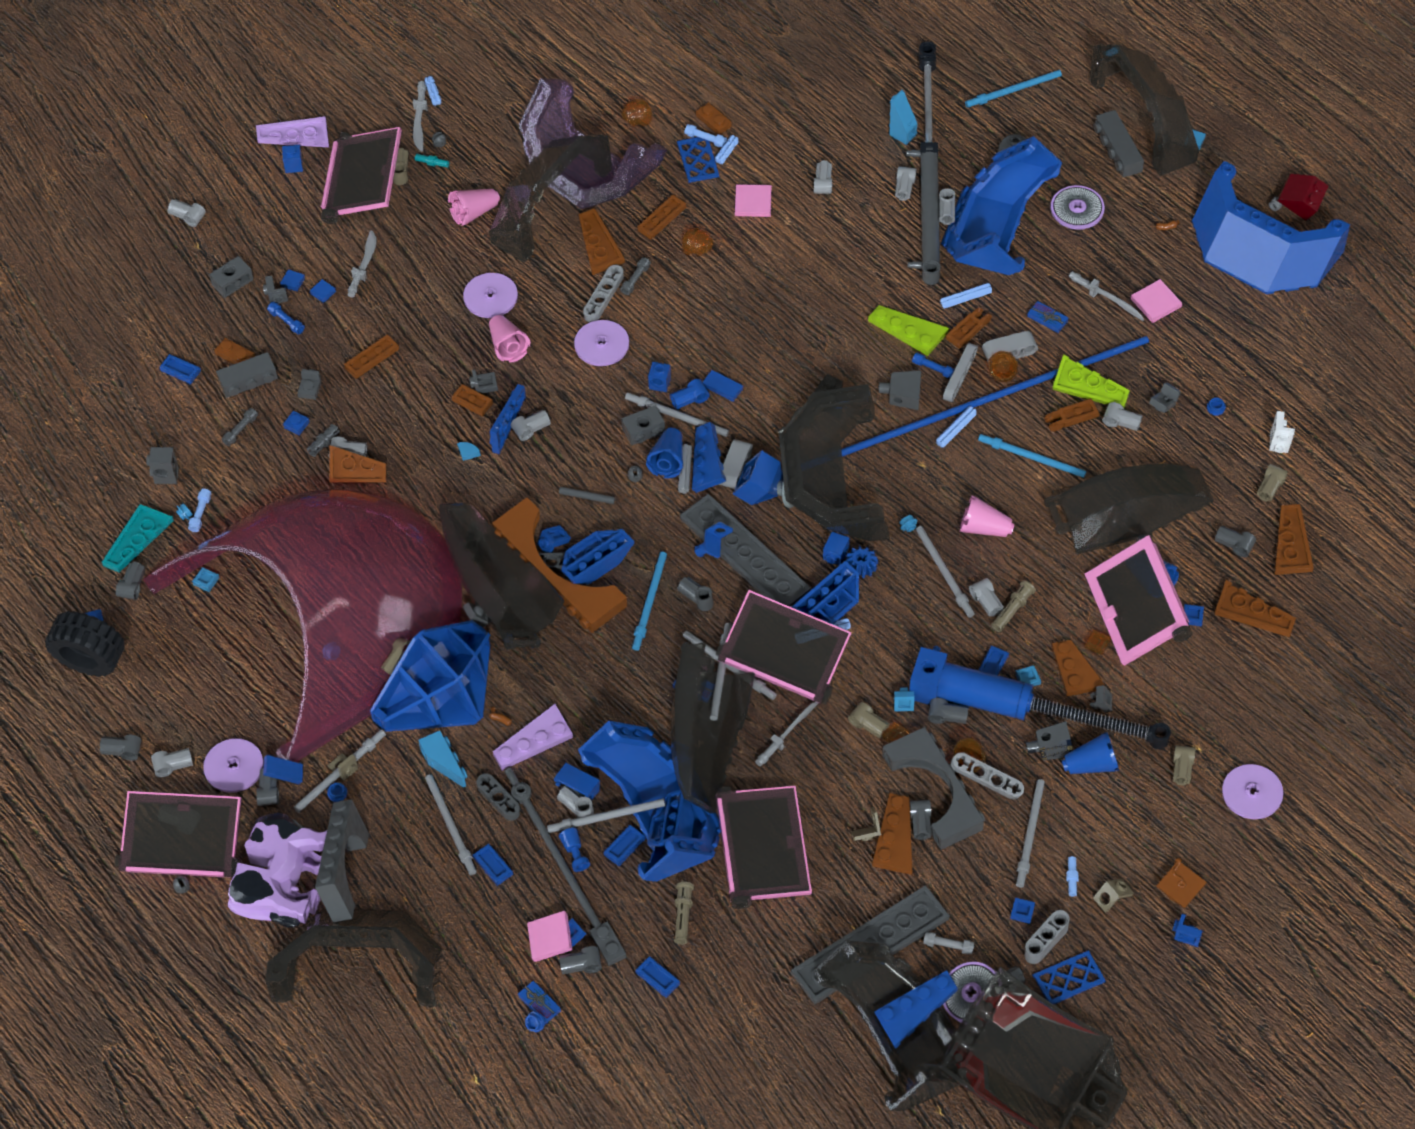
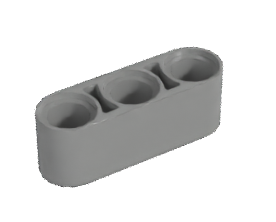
(1017, 344)
(735, 460)
(1048, 928)

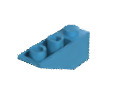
(902, 120)
(439, 756)

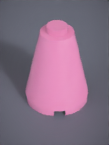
(471, 204)
(508, 340)
(985, 520)

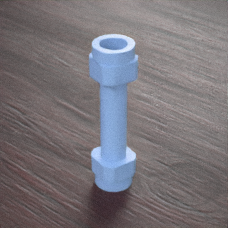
(691, 131)
(195, 523)

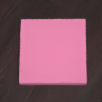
(753, 200)
(1156, 301)
(549, 936)

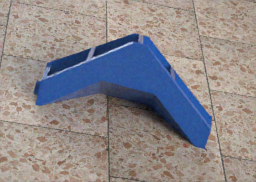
(437, 680)

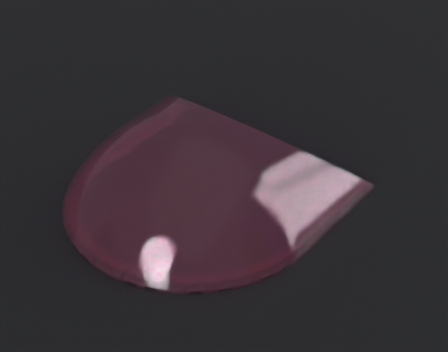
(359, 581)

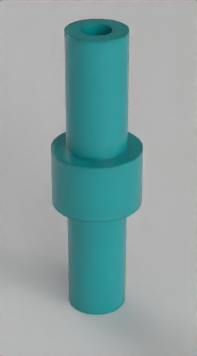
(432, 160)

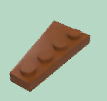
(599, 243)
(1292, 545)
(1244, 608)
(894, 843)

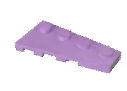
(297, 132)
(539, 735)

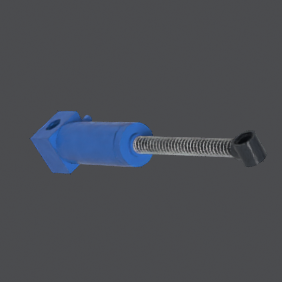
(1008, 697)

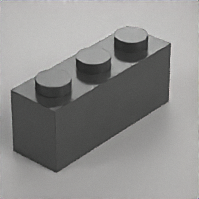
(246, 375)

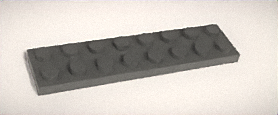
(747, 553)
(893, 927)

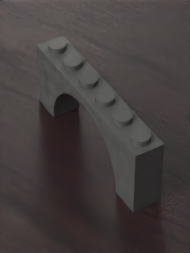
(921, 752)
(344, 831)

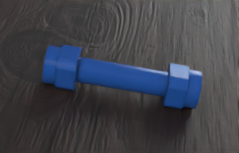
(295, 325)
(920, 360)

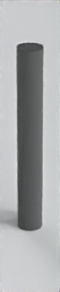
(587, 495)

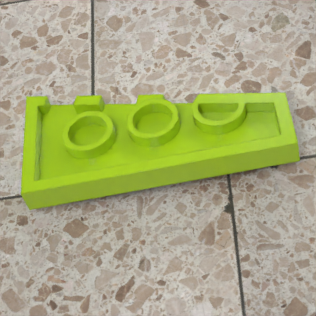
(911, 330)
(1081, 382)

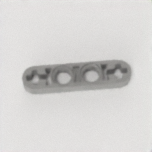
(600, 292)
(960, 372)
(985, 780)

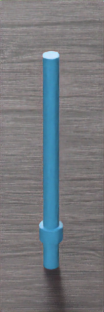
(984, 98)
(998, 443)
(640, 630)

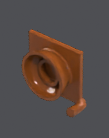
(1181, 884)

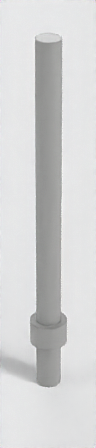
(644, 402)
(961, 598)
(719, 678)
(758, 685)
(368, 745)
(568, 823)
(464, 854)
(1023, 865)

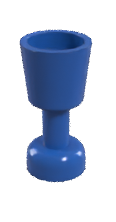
(572, 844)

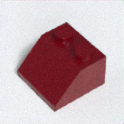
(1303, 194)

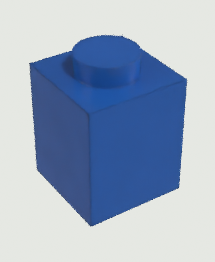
(292, 158)

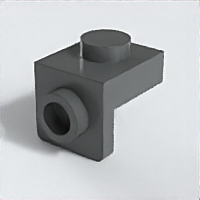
(275, 295)
(484, 382)
(1166, 398)

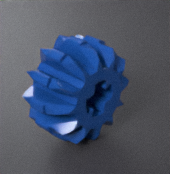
(862, 561)

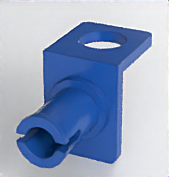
(712, 541)

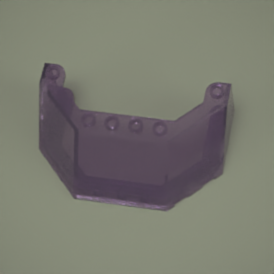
(550, 118)

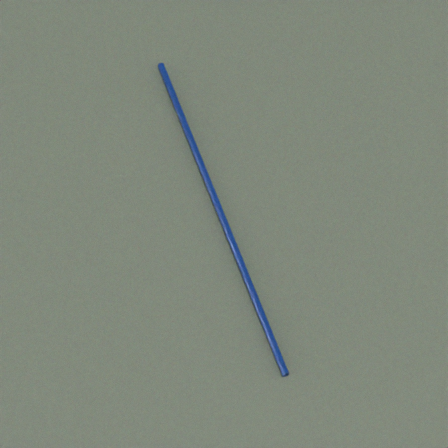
(988, 398)

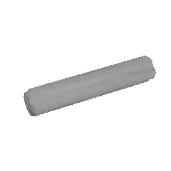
(684, 476)

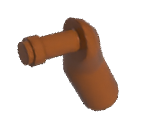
(1166, 226)
(500, 717)

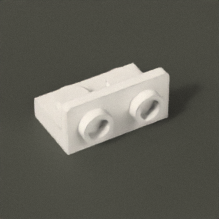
(1280, 435)

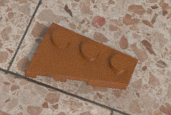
(355, 468)
(1074, 669)

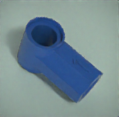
(692, 393)

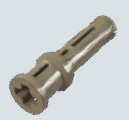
(1018, 600)
(683, 905)

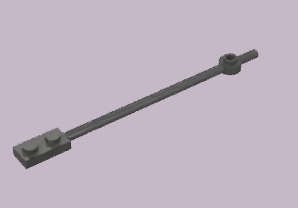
(601, 933)

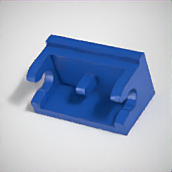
(578, 781)

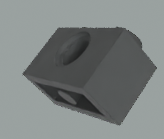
(231, 276)
(643, 425)
(163, 465)

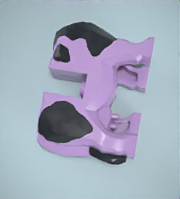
(271, 892)

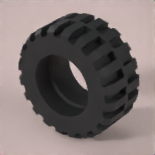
(84, 643)

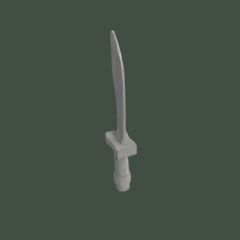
(419, 105)
(360, 273)
(1094, 290)
(777, 742)

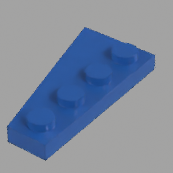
(501, 427)
(706, 464)
(908, 1011)

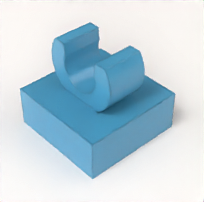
(903, 700)

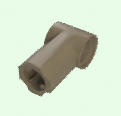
(401, 168)
(1272, 480)
(395, 656)
(864, 717)
(1183, 760)

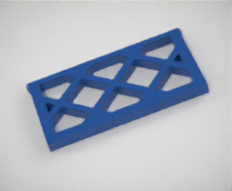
(702, 175)
(1067, 993)

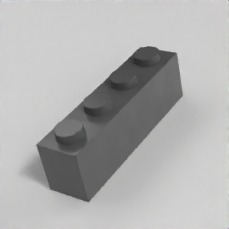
(1118, 143)

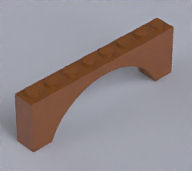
(588, 604)

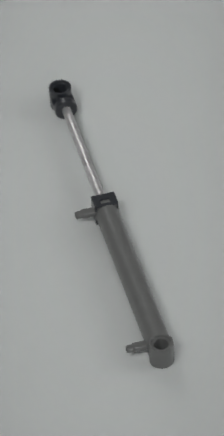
(929, 178)

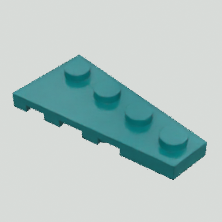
(136, 536)

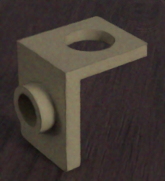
(345, 768)
(868, 833)
(1115, 889)

